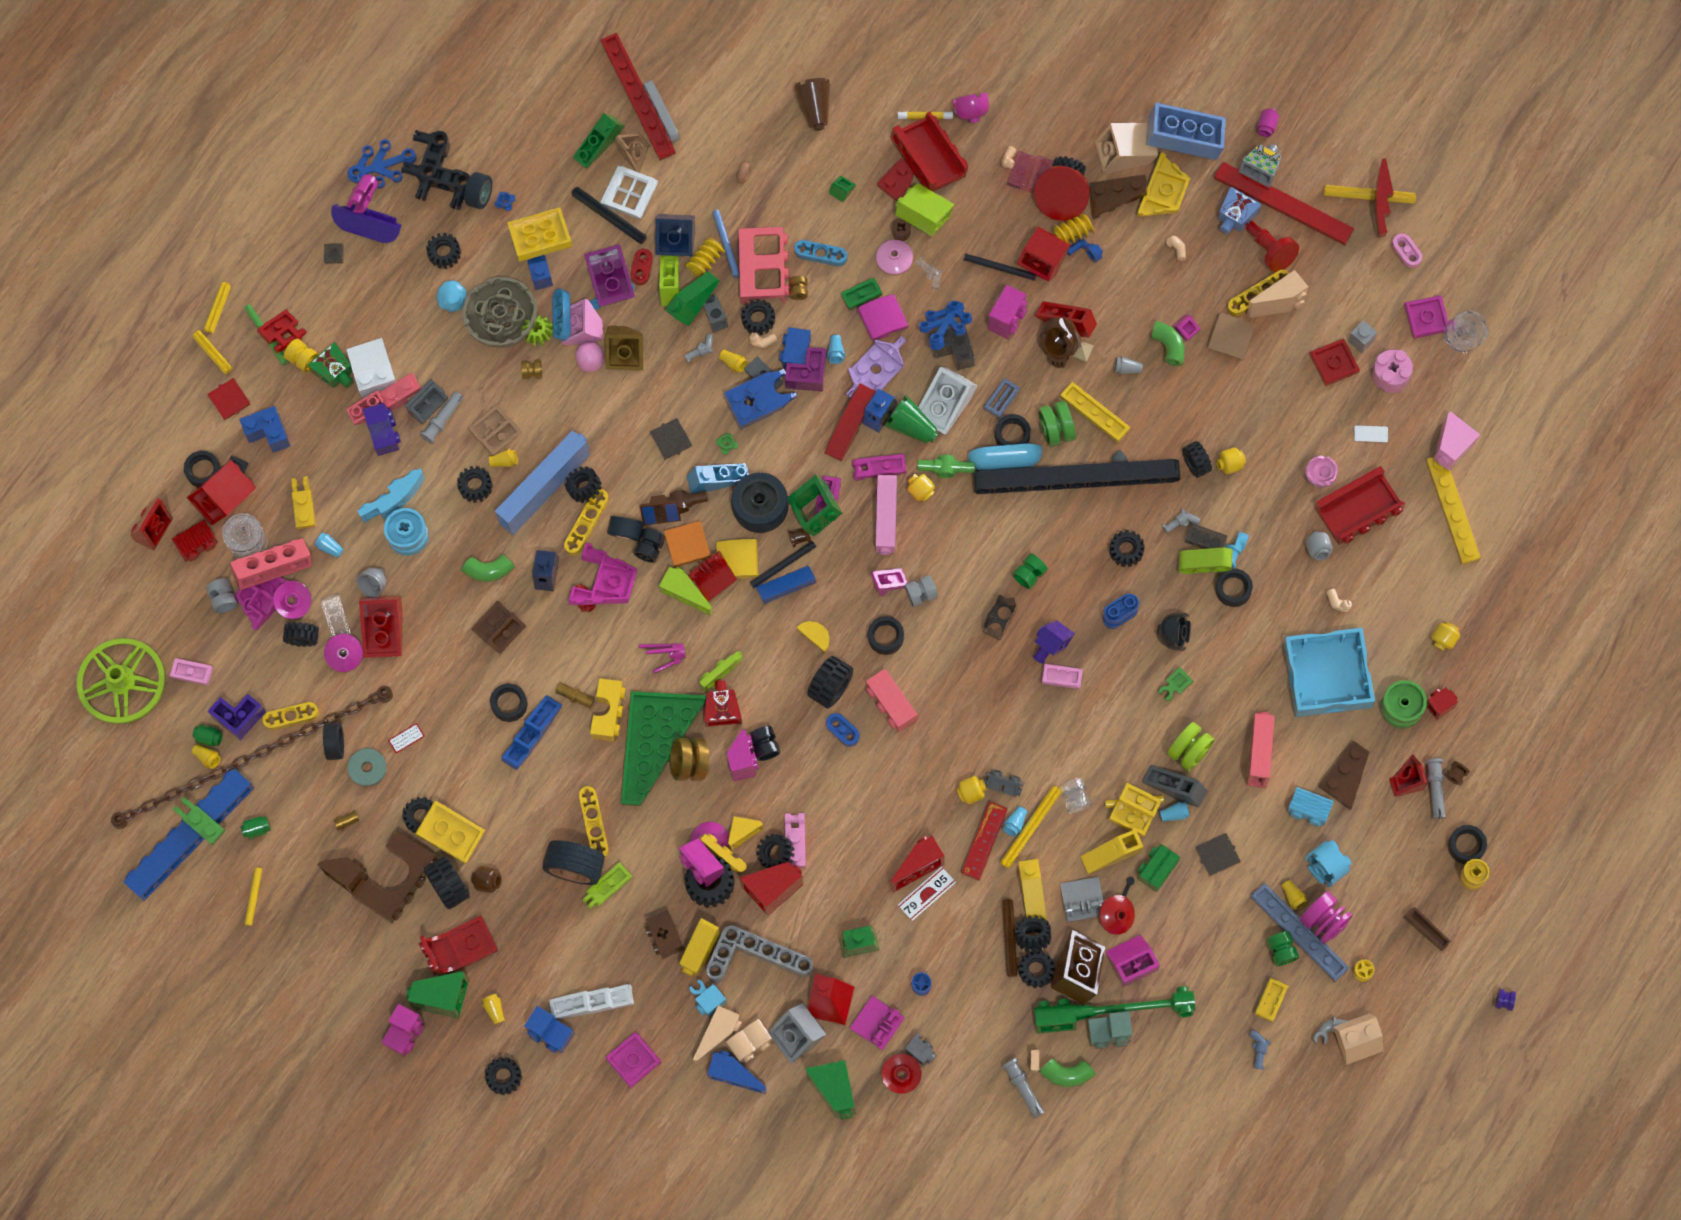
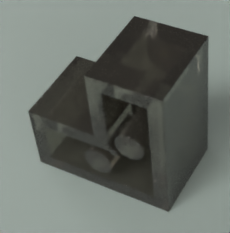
(958, 346)

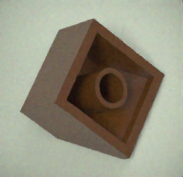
(344, 872)

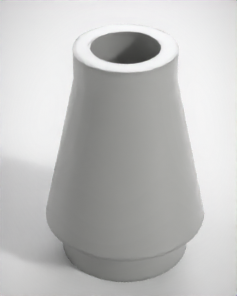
(1127, 366)

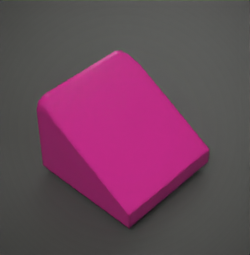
(1186, 327)

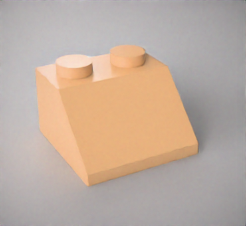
(1359, 1038)

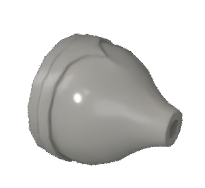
(372, 581)

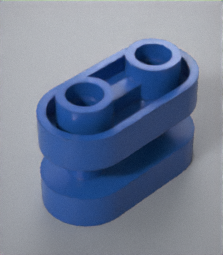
(1120, 611)

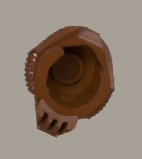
(1059, 340)

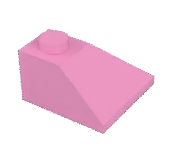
(585, 324)

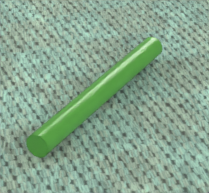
(257, 321)

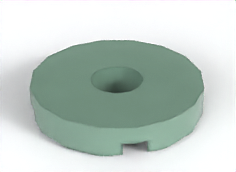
(361, 758)

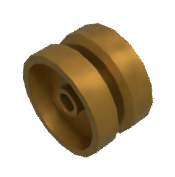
(689, 759)

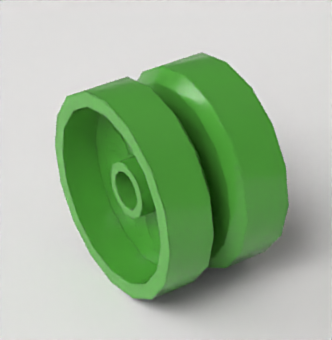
(1057, 423)
(1403, 704)

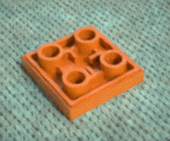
(687, 544)

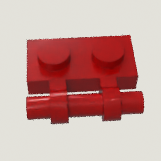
(277, 327)

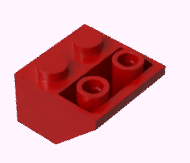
(1043, 254)

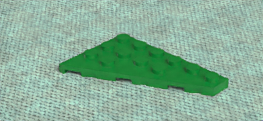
(652, 727)

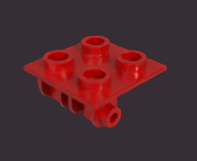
(713, 576)

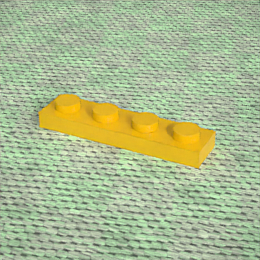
(1095, 412)

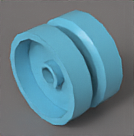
(406, 531)

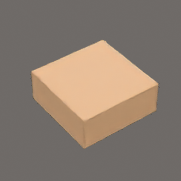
(1034, 1066)

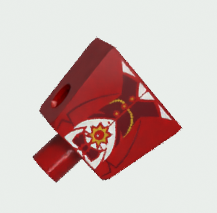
(722, 706)

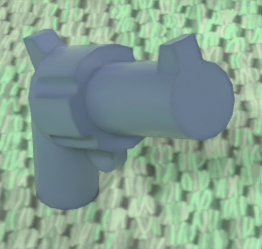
(1260, 1049)

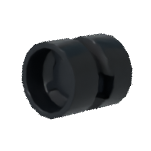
(648, 547)
(764, 743)

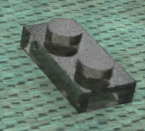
(1205, 538)

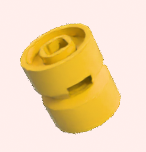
(299, 354)
(1474, 874)

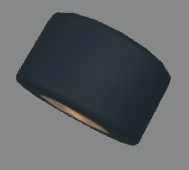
(625, 528)

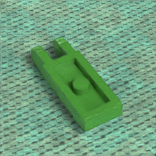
(200, 822)

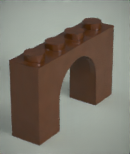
(390, 904)

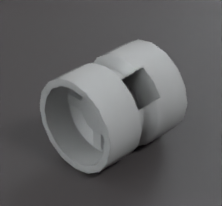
(921, 591)
(221, 595)

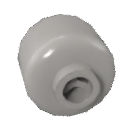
(1319, 545)

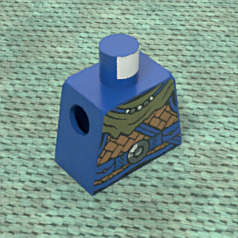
(881, 408)

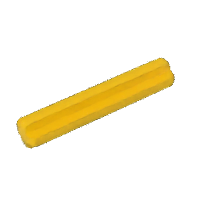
(217, 307)
(212, 352)

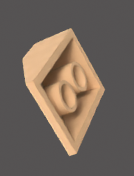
(1280, 297)

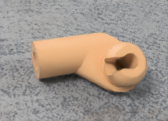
(1007, 161)
(1175, 242)
(757, 341)

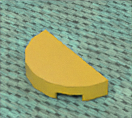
(816, 634)

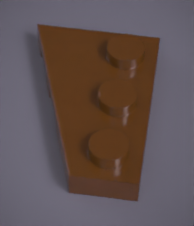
(1116, 192)
(1346, 775)

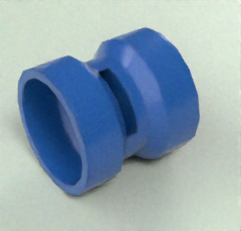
(921, 980)

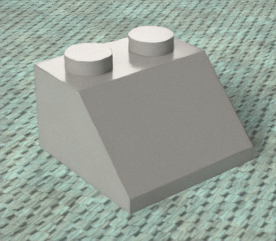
(796, 1032)

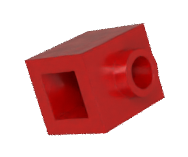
(1441, 702)

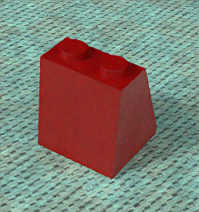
(221, 492)
(772, 885)

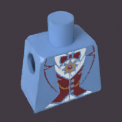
(1237, 211)

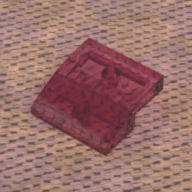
(1027, 171)

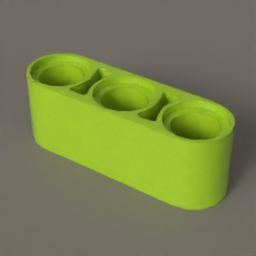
(1205, 560)

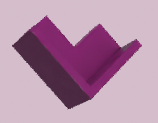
(808, 375)

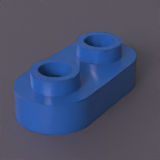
(843, 730)

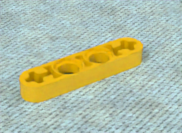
(1256, 290)
(587, 522)
(597, 822)

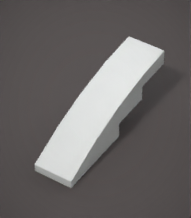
(591, 1002)

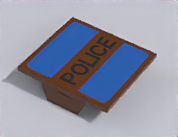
(660, 511)

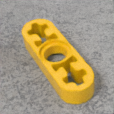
(302, 707)

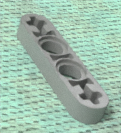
(661, 111)

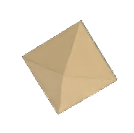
(1083, 352)

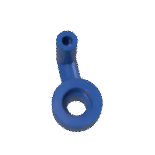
(1093, 251)

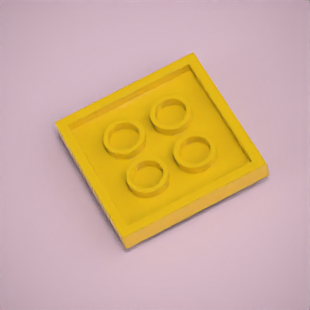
(539, 234)

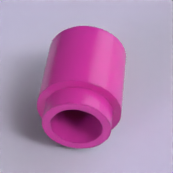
(1267, 122)

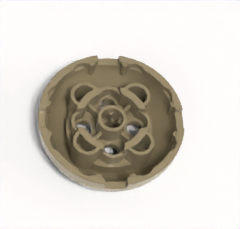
(506, 294)

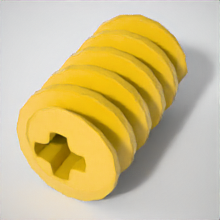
(1074, 228)
(704, 256)

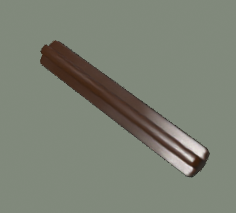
(1010, 940)

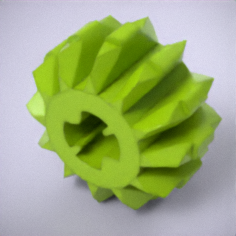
(543, 333)

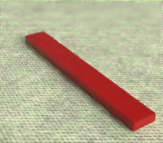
(638, 96)
(1285, 204)

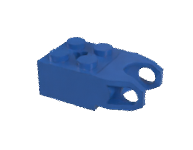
(762, 394)

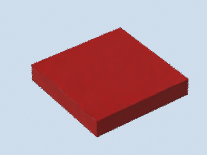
(1334, 362)

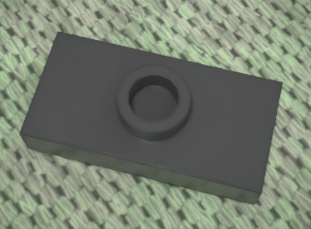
(757, 368)

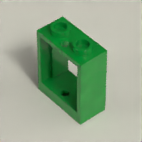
(804, 495)

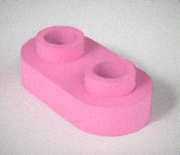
(1408, 251)

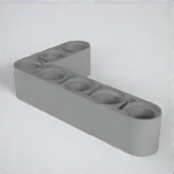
(756, 951)

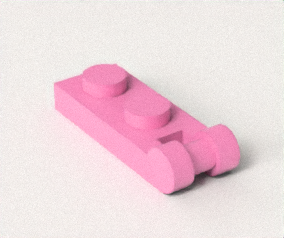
(797, 837)

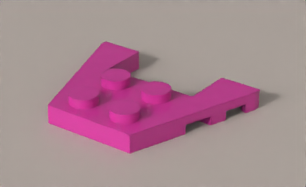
(612, 583)

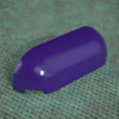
(366, 224)

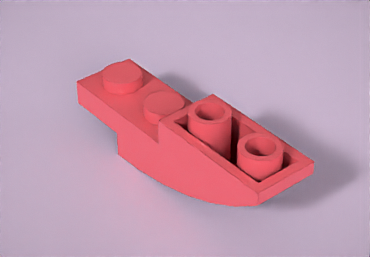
(392, 396)

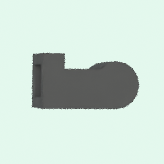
(715, 314)

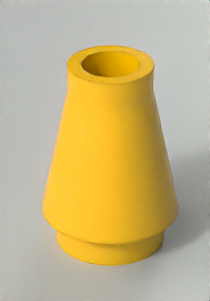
(733, 361)
(504, 459)
(206, 756)
(1294, 895)
(493, 1007)

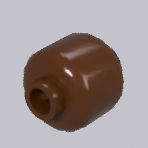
(486, 879)

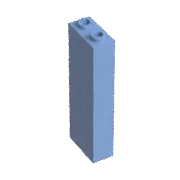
(542, 482)

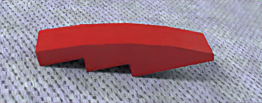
(1383, 191)
(849, 423)

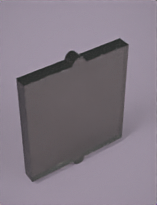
(670, 439)
(1217, 854)

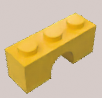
(607, 726)

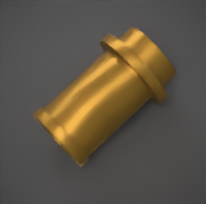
(346, 820)

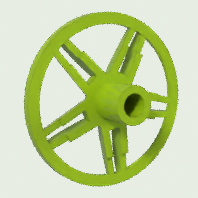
(120, 680)

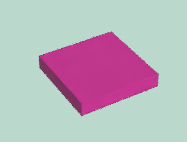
(1426, 316)
(633, 1060)

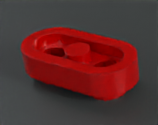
(641, 265)

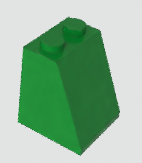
(439, 994)
(834, 1088)

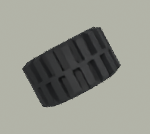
(830, 682)
(446, 882)
(714, 896)

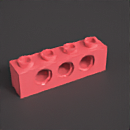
(271, 564)

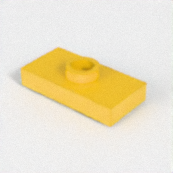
(1271, 1000)

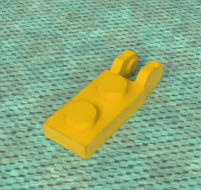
(303, 505)
(722, 852)

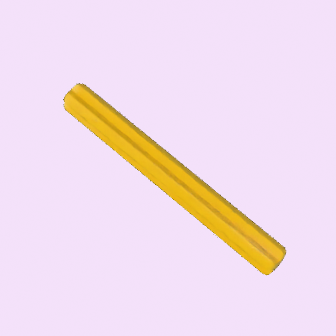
(1368, 194)
(1030, 827)

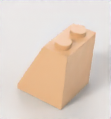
(1124, 147)

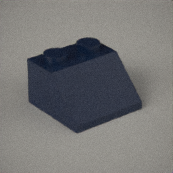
(674, 235)

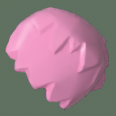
(1321, 471)

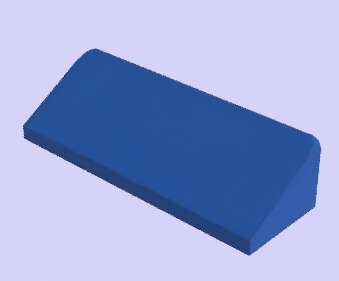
(786, 584)

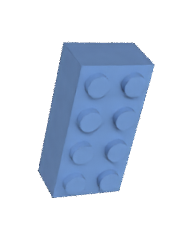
(1186, 131)

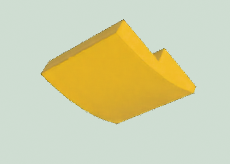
(740, 556)
(1135, 809)

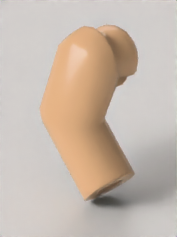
(1336, 603)

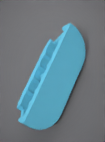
(1006, 456)

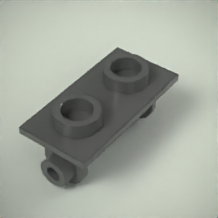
(1011, 783)

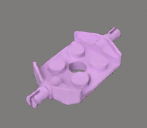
(882, 355)

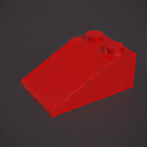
(152, 524)
(381, 626)
(922, 860)

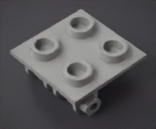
(1082, 898)

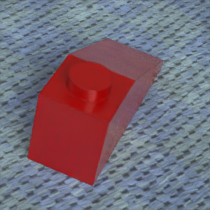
(1081, 317)

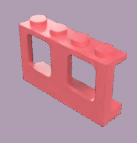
(751, 262)

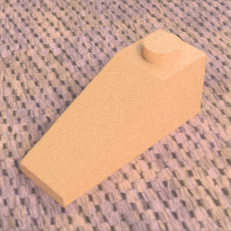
(720, 1030)

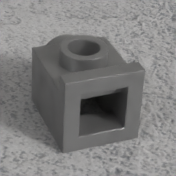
(920, 1050)

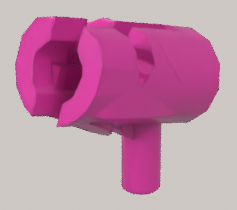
(363, 193)

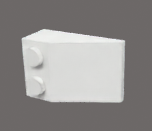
(371, 367)
(946, 398)

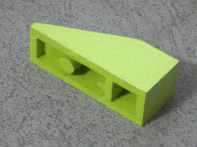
(669, 278)
(680, 587)

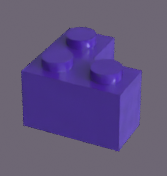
(381, 424)
(238, 719)

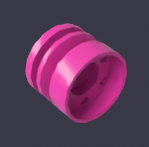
(1326, 918)

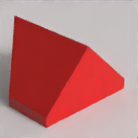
(1409, 778)

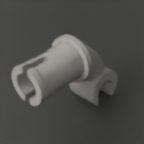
(1325, 1028)

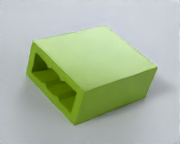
(924, 209)

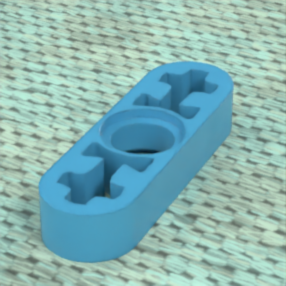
(817, 246)
(560, 305)

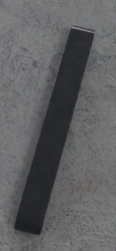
(1076, 476)

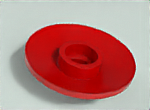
(1110, 912)
(897, 1064)

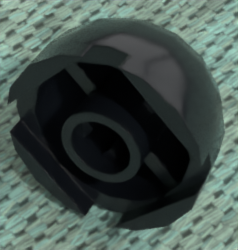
(1175, 631)

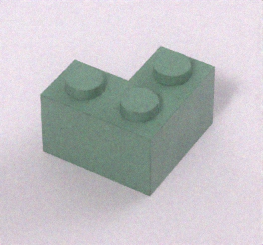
(1110, 1030)

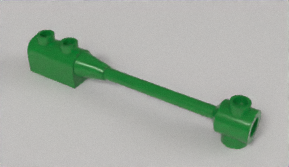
(1065, 1014)

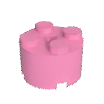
(1392, 371)

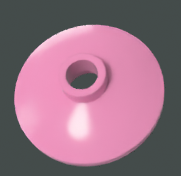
(896, 264)

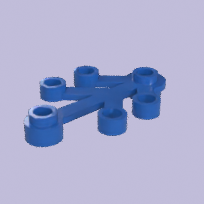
(379, 166)
(952, 310)

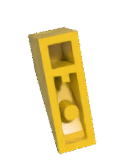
(1032, 888)

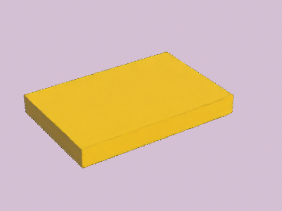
(449, 832)

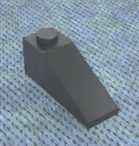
(1175, 785)

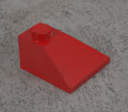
(830, 999)

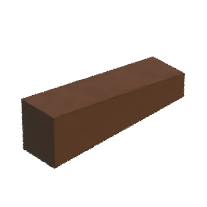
(1426, 928)

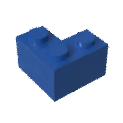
(266, 424)
(545, 1028)

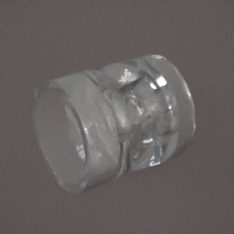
(1075, 797)

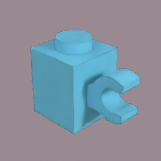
(708, 999)

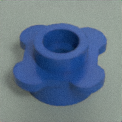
(500, 201)

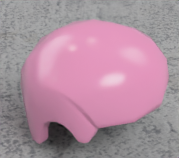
(589, 356)

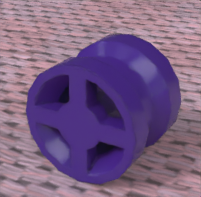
(1505, 999)

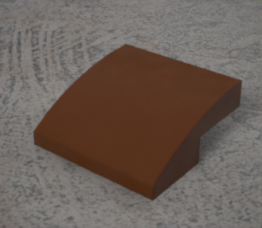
(498, 627)

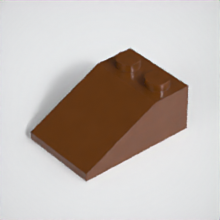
(1079, 968)

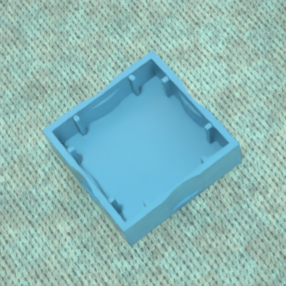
(1328, 672)

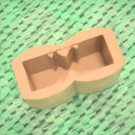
(750, 1041)

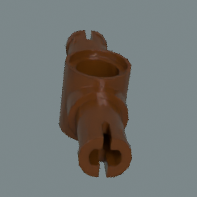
(686, 500)

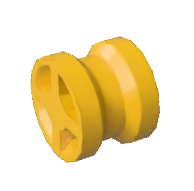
(1366, 968)

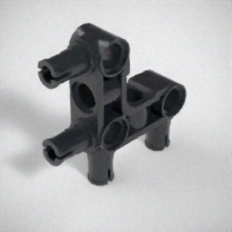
(432, 162)

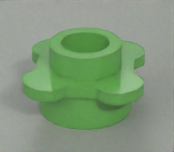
(724, 439)

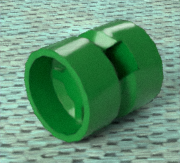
(1029, 572)
(1282, 947)

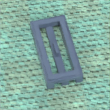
(993, 411)

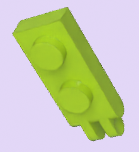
(721, 669)
(607, 886)

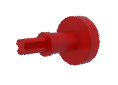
(1279, 252)

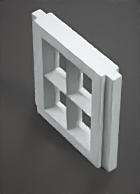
(643, 200)

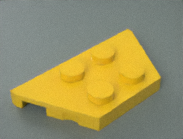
(1164, 189)

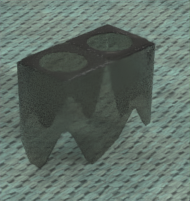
(1000, 602)

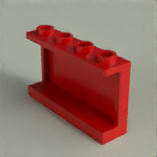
(930, 153)
(1359, 506)

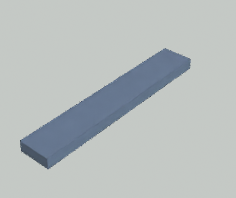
(1304, 938)

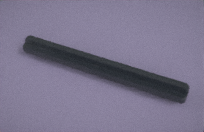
(609, 215)

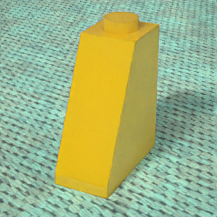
(699, 948)

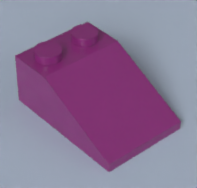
(609, 275)

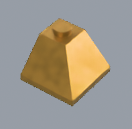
(623, 348)

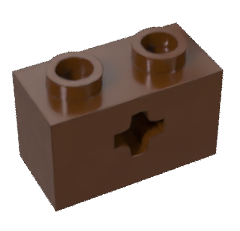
(663, 923)

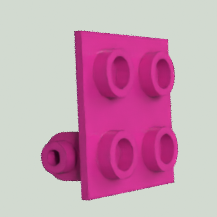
(877, 1022)

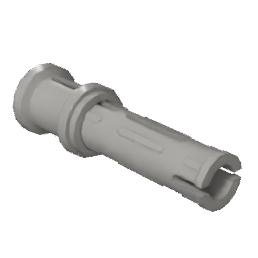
(437, 424)
(1435, 779)
(1019, 1079)

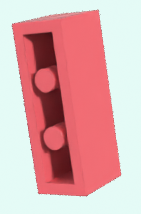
(891, 700)

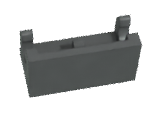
(426, 402)

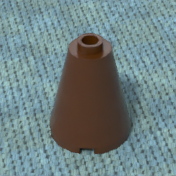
(814, 101)

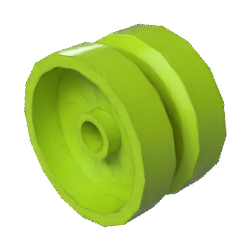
(1191, 746)

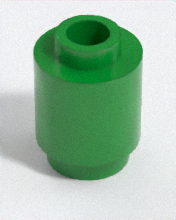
(207, 735)
(255, 827)

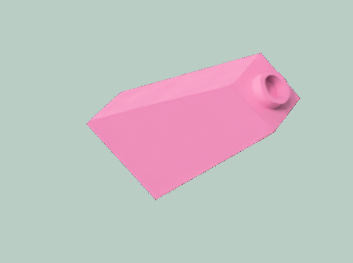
(886, 514)

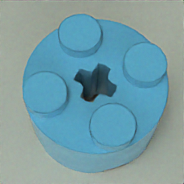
(1328, 863)

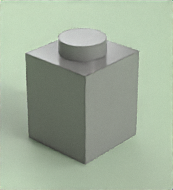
(1362, 336)

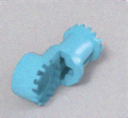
(1238, 547)

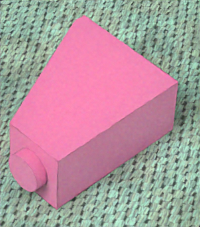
(1454, 441)

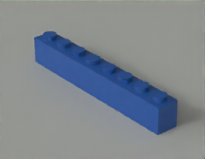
(183, 839)

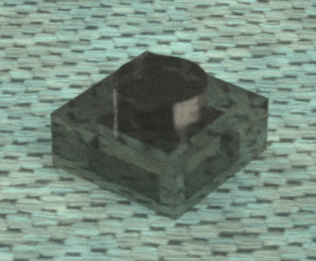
(333, 253)

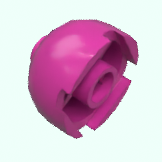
(971, 107)

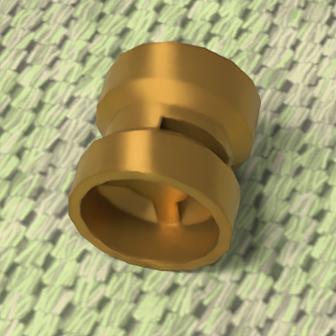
(798, 287)
(530, 369)

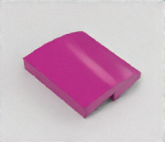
(882, 317)

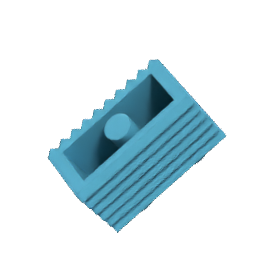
(1310, 807)

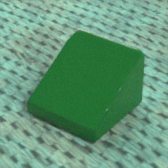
(841, 188)

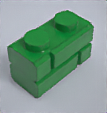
(1158, 868)

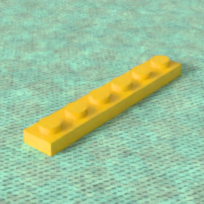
(1453, 512)

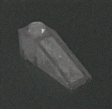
(335, 616)

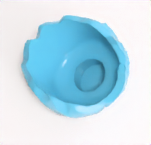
(451, 296)

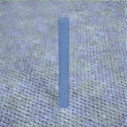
(726, 244)

